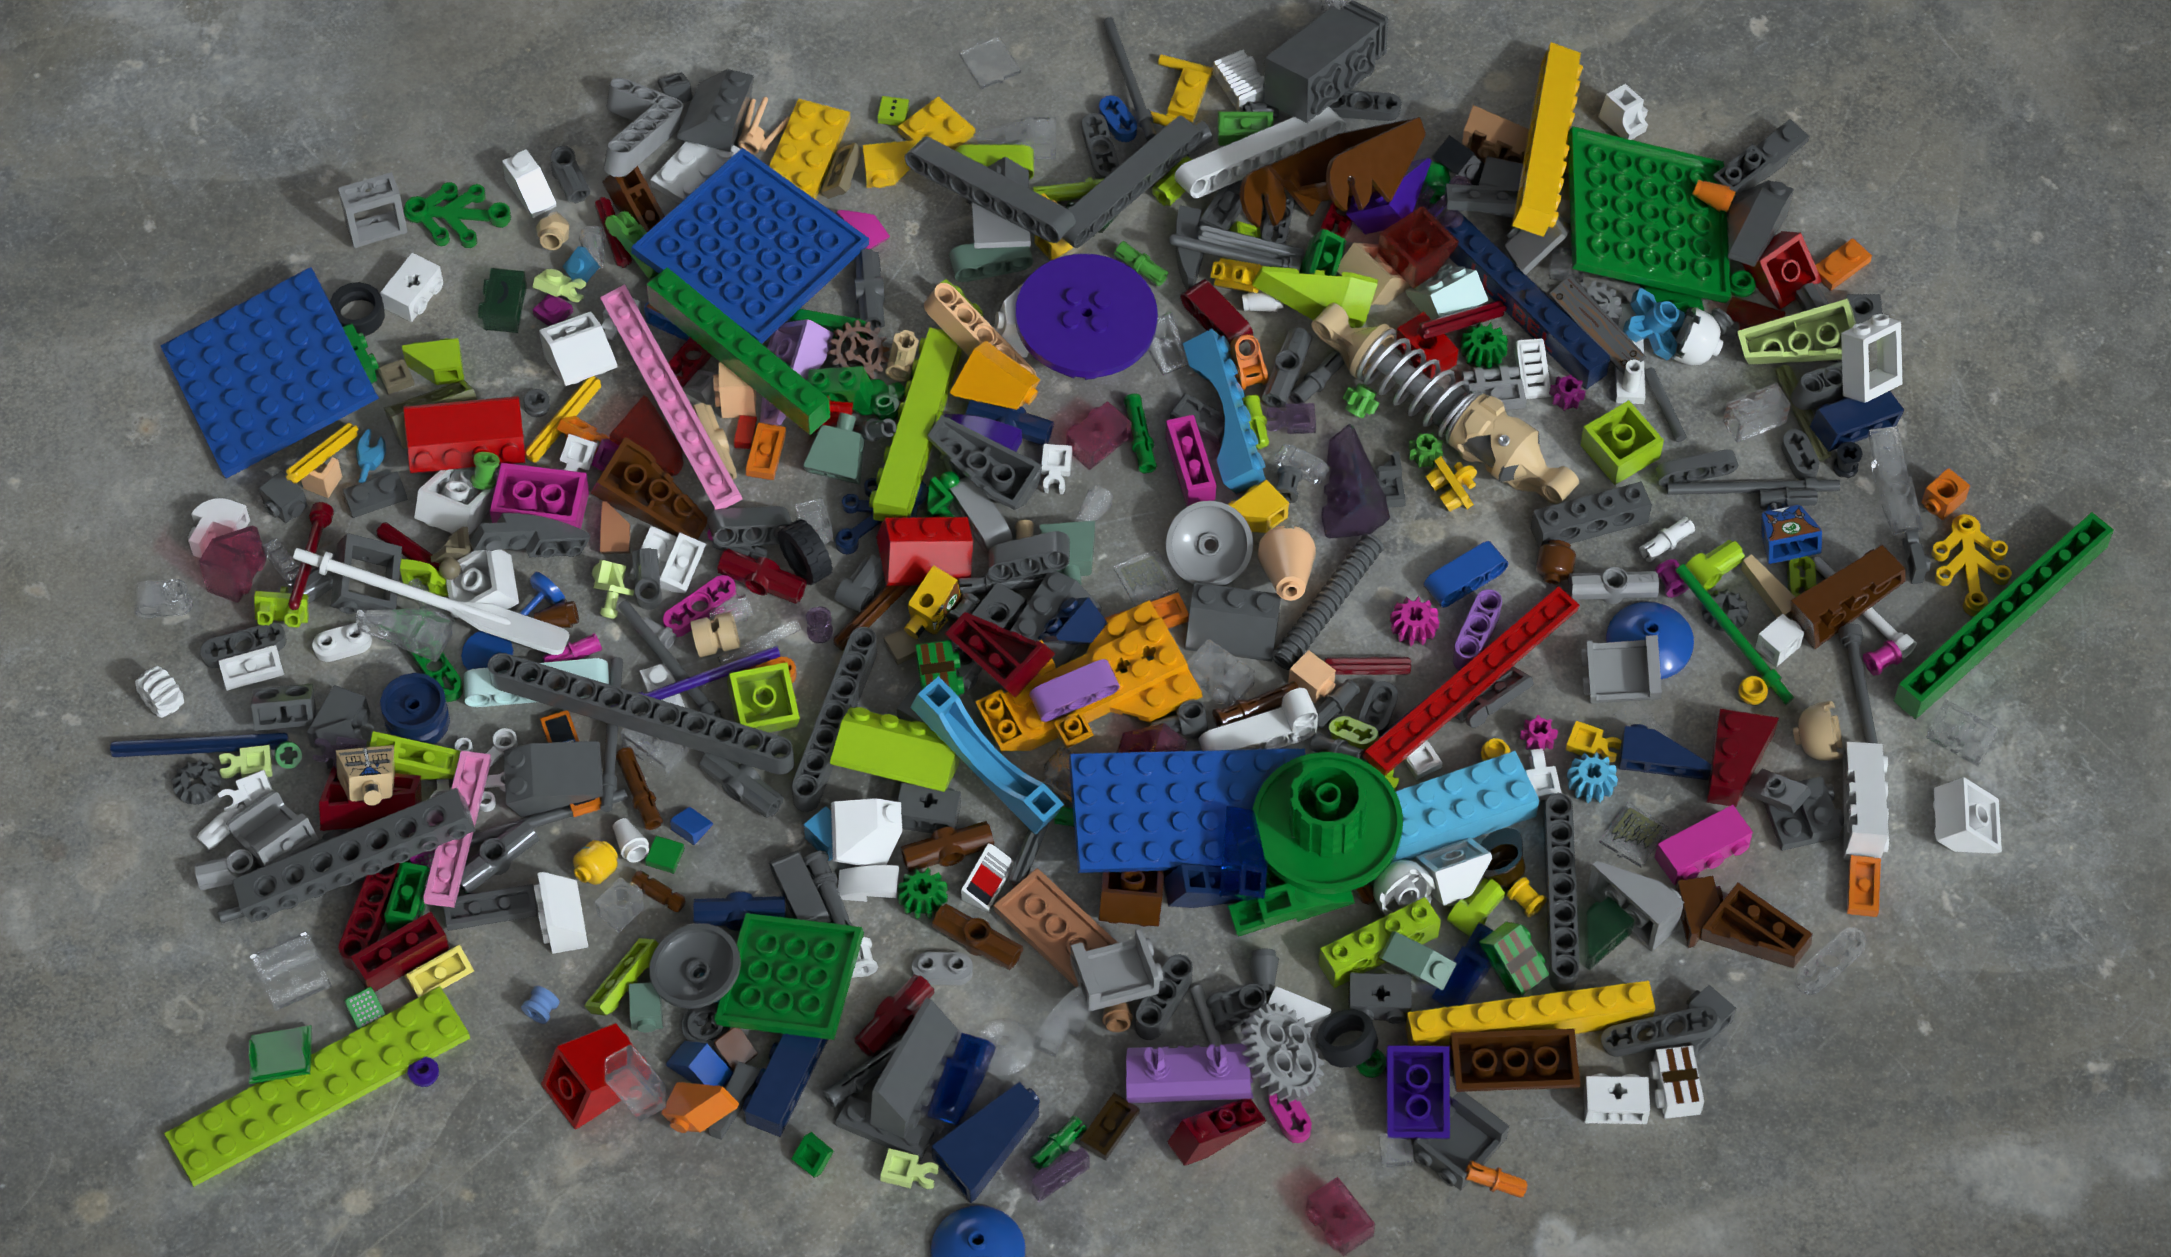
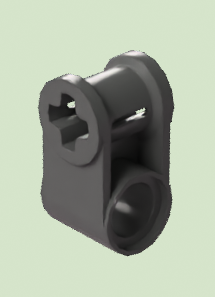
(1235, 1006)

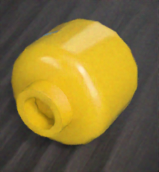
(595, 862)

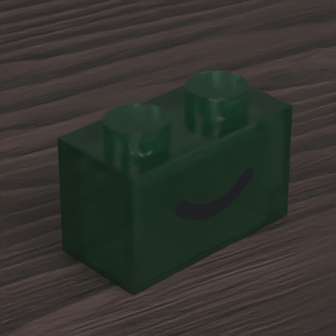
(503, 300)

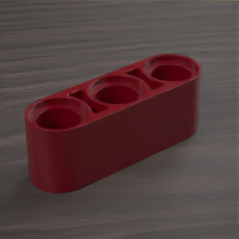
(1215, 311)

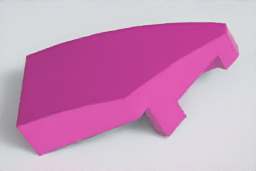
(866, 224)

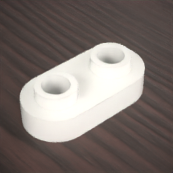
(341, 644)

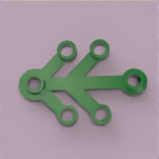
(454, 212)

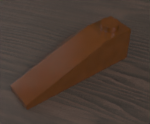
(643, 490)

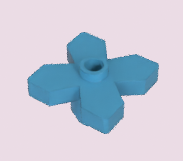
(1655, 322)

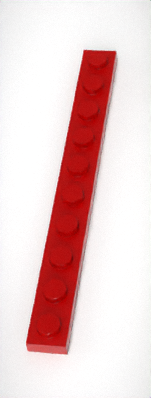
(1470, 681)

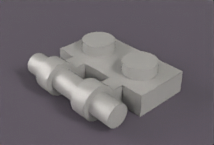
(1507, 390)

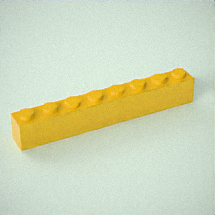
(1579, 1009)

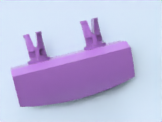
(1188, 1074)

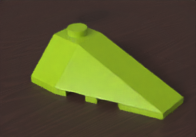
(1314, 292)

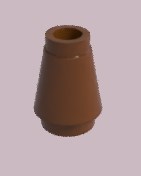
(560, 614)

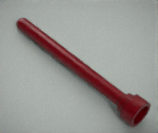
(320, 517)

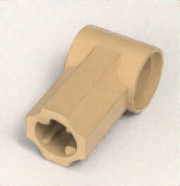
(902, 356)

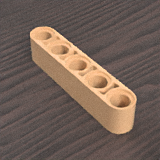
(965, 323)

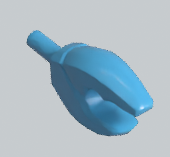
(368, 457)

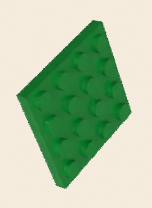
(791, 976)

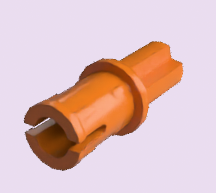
(1496, 1179)

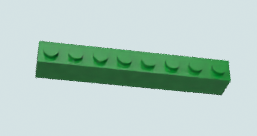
(738, 351)

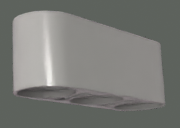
(983, 516)

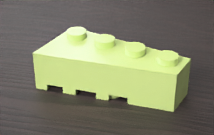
(1799, 337)

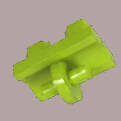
(274, 607)

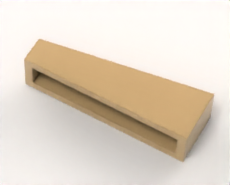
(1768, 586)

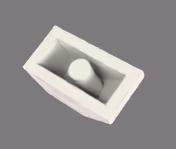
(528, 183)

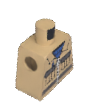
(366, 773)

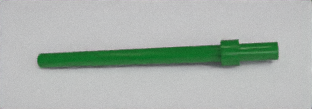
(1769, 676)

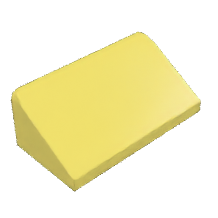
(439, 971)

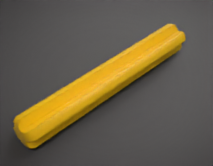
(570, 408)
(321, 453)

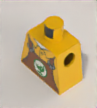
(932, 602)

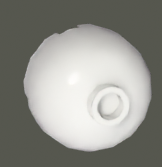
(1698, 339)
(1402, 885)

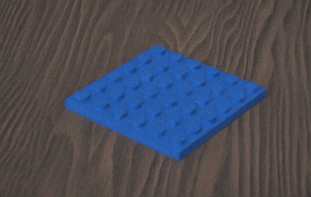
(752, 244)
(269, 372)

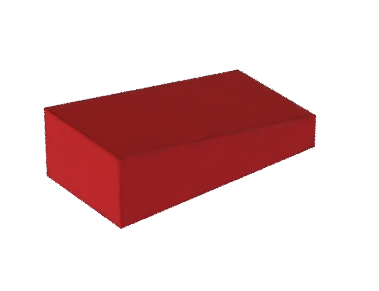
(745, 432)

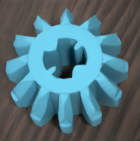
(1603, 778)

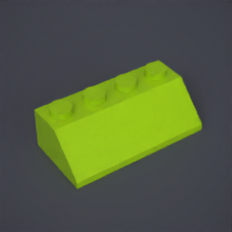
(894, 749)

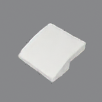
(676, 558)

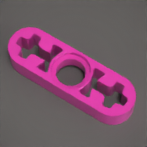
(702, 594)

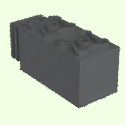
(1324, 60)

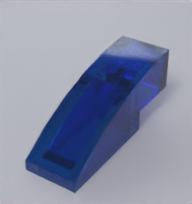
(1468, 973)
(961, 1078)

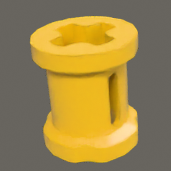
(1527, 897)

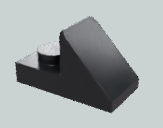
(1459, 160)

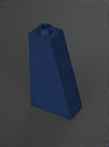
(984, 1141)

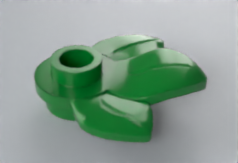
(884, 400)

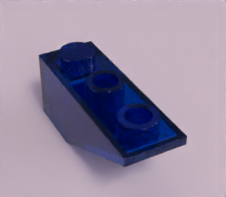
(1243, 857)

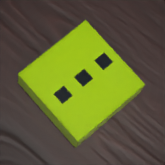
(893, 110)

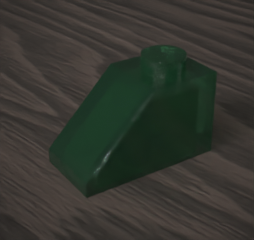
(1604, 930)

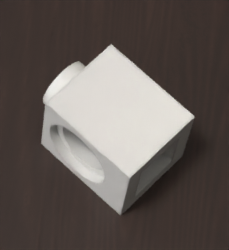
(1779, 640)

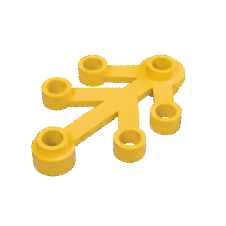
(1971, 559)

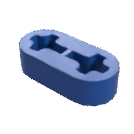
(1122, 116)

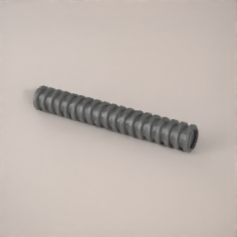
(1328, 601)

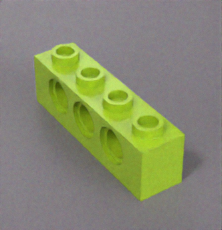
(1362, 948)

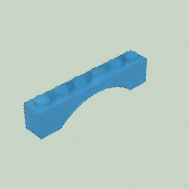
(1238, 458)
(1017, 790)

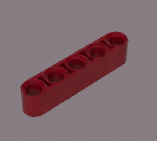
(368, 911)

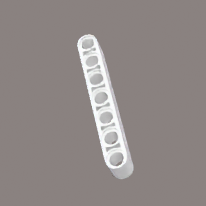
(1252, 152)

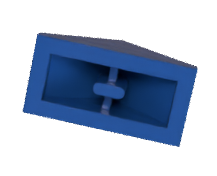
(700, 1064)

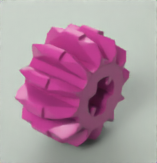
(1414, 621)

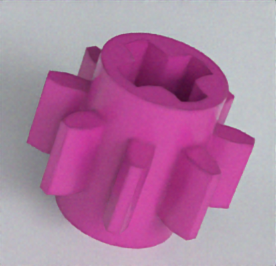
(1538, 734)

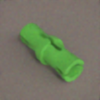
(1141, 263)

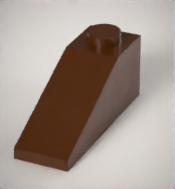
(634, 196)

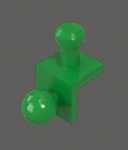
(939, 494)

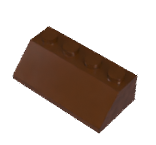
(1514, 1060)

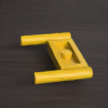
(1188, 91)

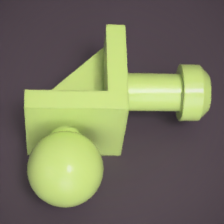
(610, 578)

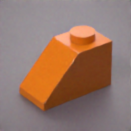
(697, 1106)

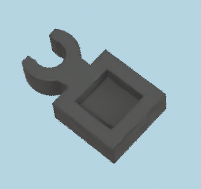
(1916, 560)

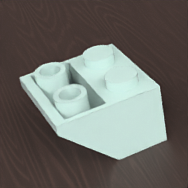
(1448, 292)

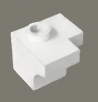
(1624, 112)

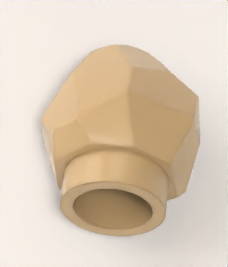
(553, 231)

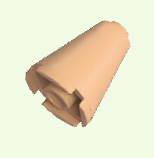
(1287, 560)

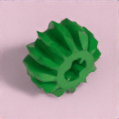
(1484, 345)
(912, 898)

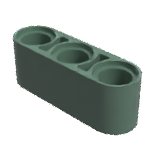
(982, 263)

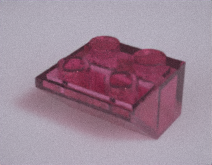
(232, 563)

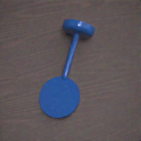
(483, 646)

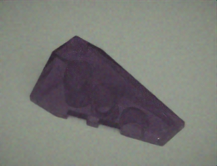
(1353, 491)

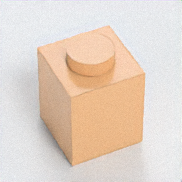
(1313, 675)

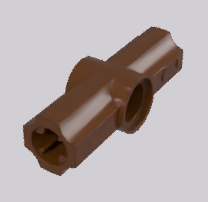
(947, 846)
(993, 944)

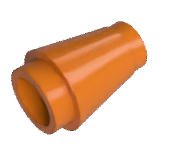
(1714, 195)

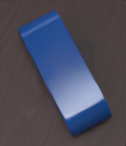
(1466, 574)

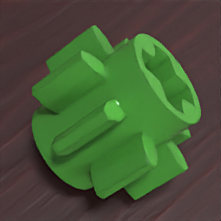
(1361, 400)
(1425, 449)

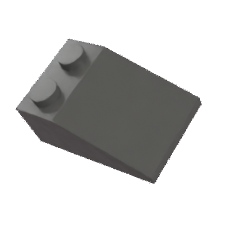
(551, 775)

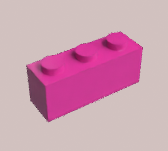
(1190, 460)
(1704, 845)

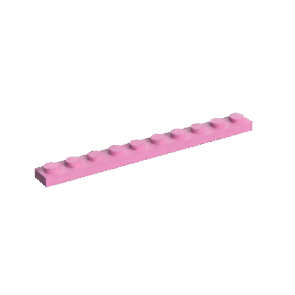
(671, 398)

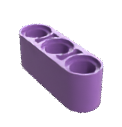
(1480, 619)
(1074, 690)

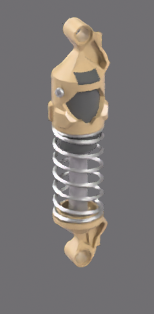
(1470, 420)

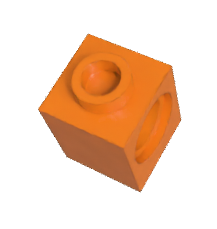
(1949, 485)

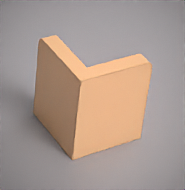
(323, 478)

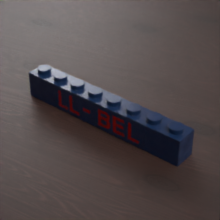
(1530, 305)

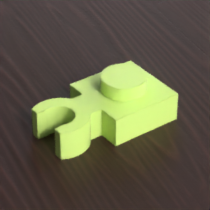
(249, 762)
(903, 1169)

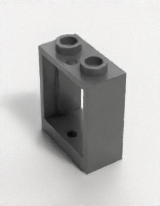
(369, 551)

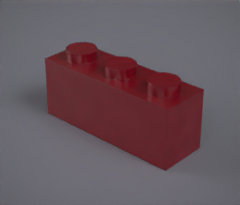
(400, 952)

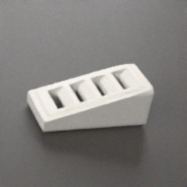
(1533, 351)

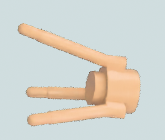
(752, 136)

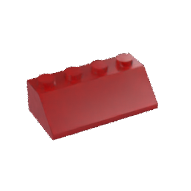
(453, 432)

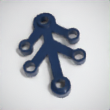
(869, 523)

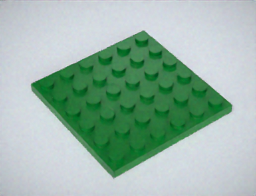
(1639, 216)

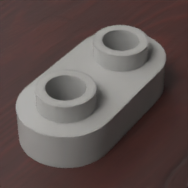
(942, 971)

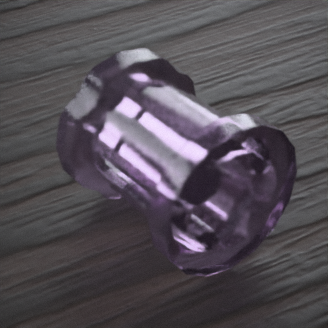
(819, 624)

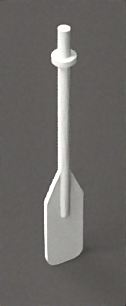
(482, 616)

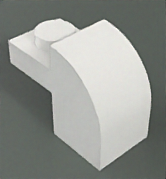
(215, 519)

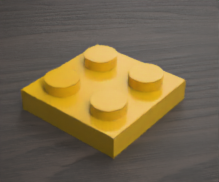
(939, 123)

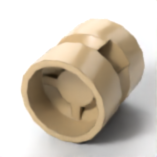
(715, 634)

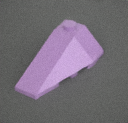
(802, 347)

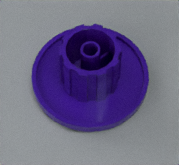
(1086, 315)

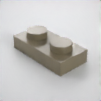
(842, 171)

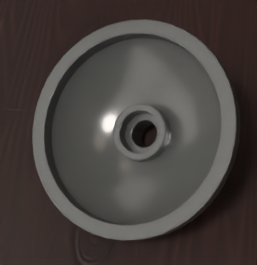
(686, 955)

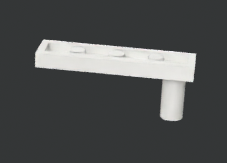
(1631, 384)

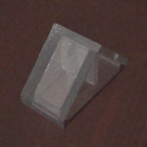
(1167, 346)

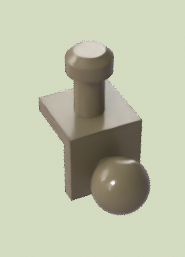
(454, 548)

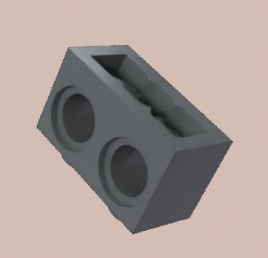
(283, 707)

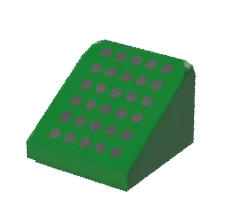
(364, 1007)

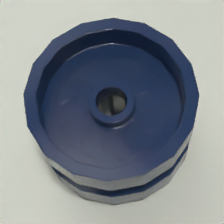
(415, 708)

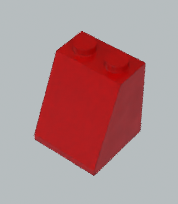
(578, 1074)

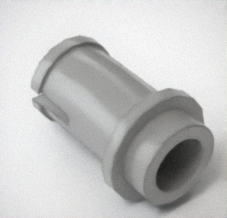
(664, 634)

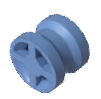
(540, 1004)

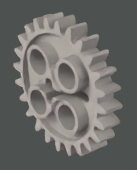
(1282, 1052)

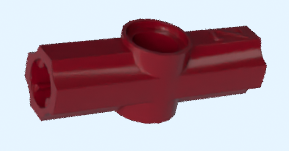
(762, 576)
(894, 1015)

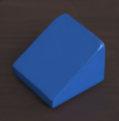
(690, 825)

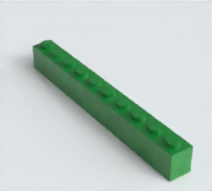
(2003, 615)

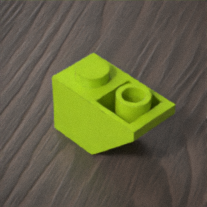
(436, 360)

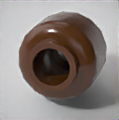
(1555, 561)

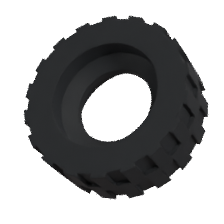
(805, 551)

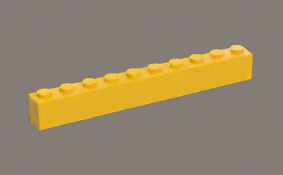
(1548, 140)

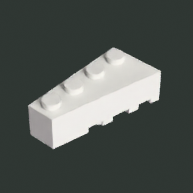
(1864, 800)

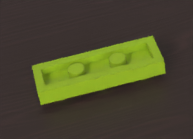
(607, 996)

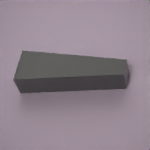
(740, 1086)

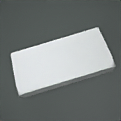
(1312, 1012)

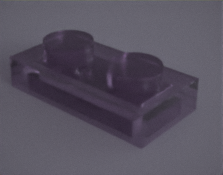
(1068, 1168)

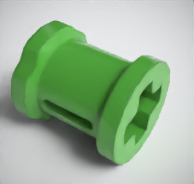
(484, 472)

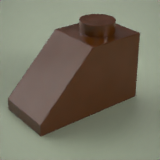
(1700, 901)

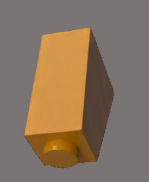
(995, 379)

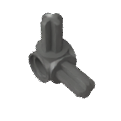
(1189, 719)

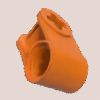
(1250, 363)

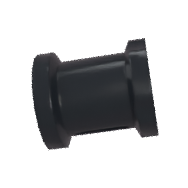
(1847, 460)

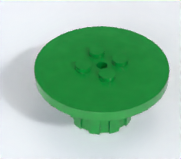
(1328, 822)

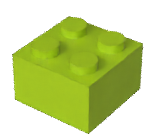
(1621, 442)
(764, 698)

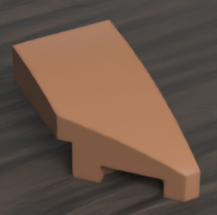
(614, 531)

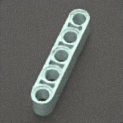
(481, 692)

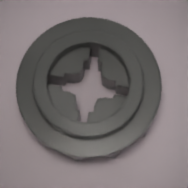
(1738, 609)
(197, 793)
(699, 1016)

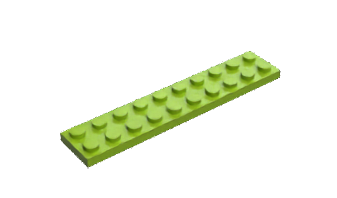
(336, 1078)

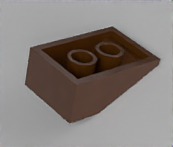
(1131, 897)

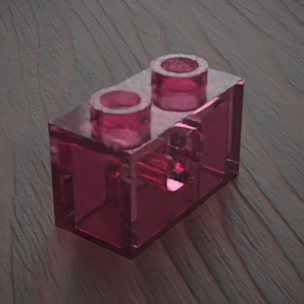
(1098, 435)
(1337, 1201)

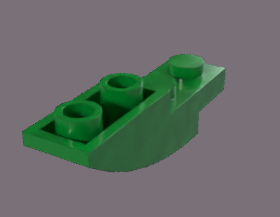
(1284, 904)

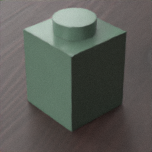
(645, 1007)

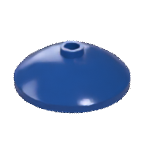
(1673, 633)
(997, 1230)

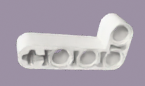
(1269, 730)

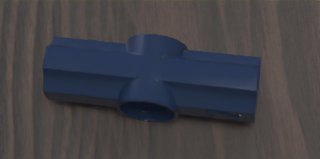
(1033, 427)
(732, 909)

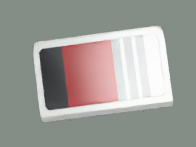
(987, 878)

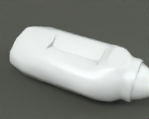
(217, 829)

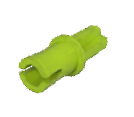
(1258, 420)

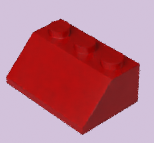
(915, 544)

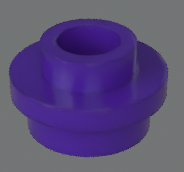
(427, 1078)

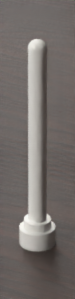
(1904, 642)

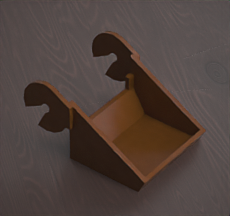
(1334, 169)

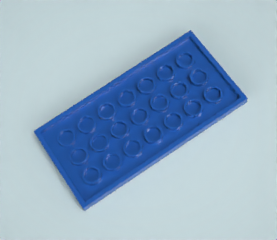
(1162, 805)

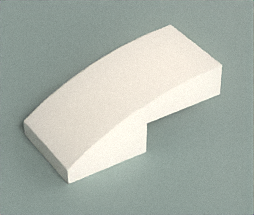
(865, 881)

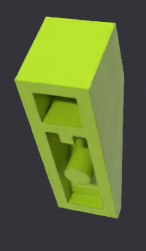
(419, 757)

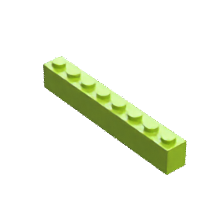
(910, 448)

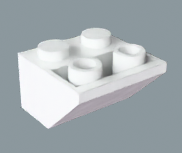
(577, 348)
(560, 913)

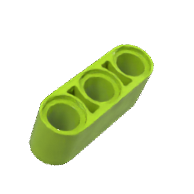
(990, 154)

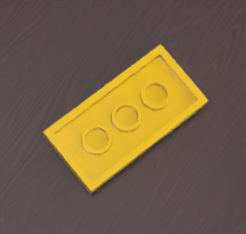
(809, 144)

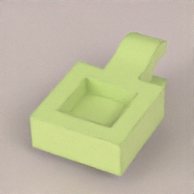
(556, 284)

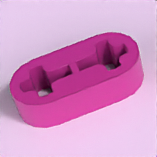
(1284, 1119)

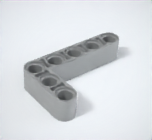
(654, 121)

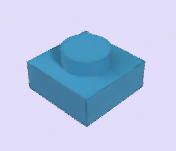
(581, 265)

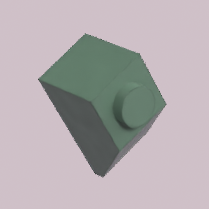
(1417, 960)

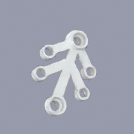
(501, 736)

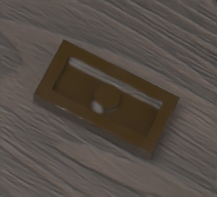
(1109, 1126)

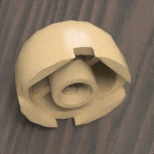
(1819, 732)

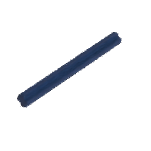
(194, 744)

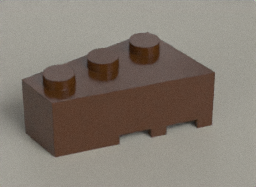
(1756, 929)

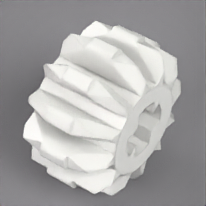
(159, 691)

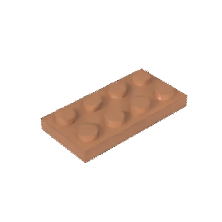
(1050, 921)

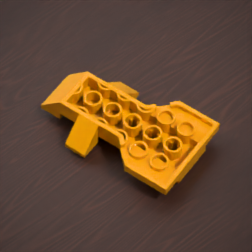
(1145, 690)

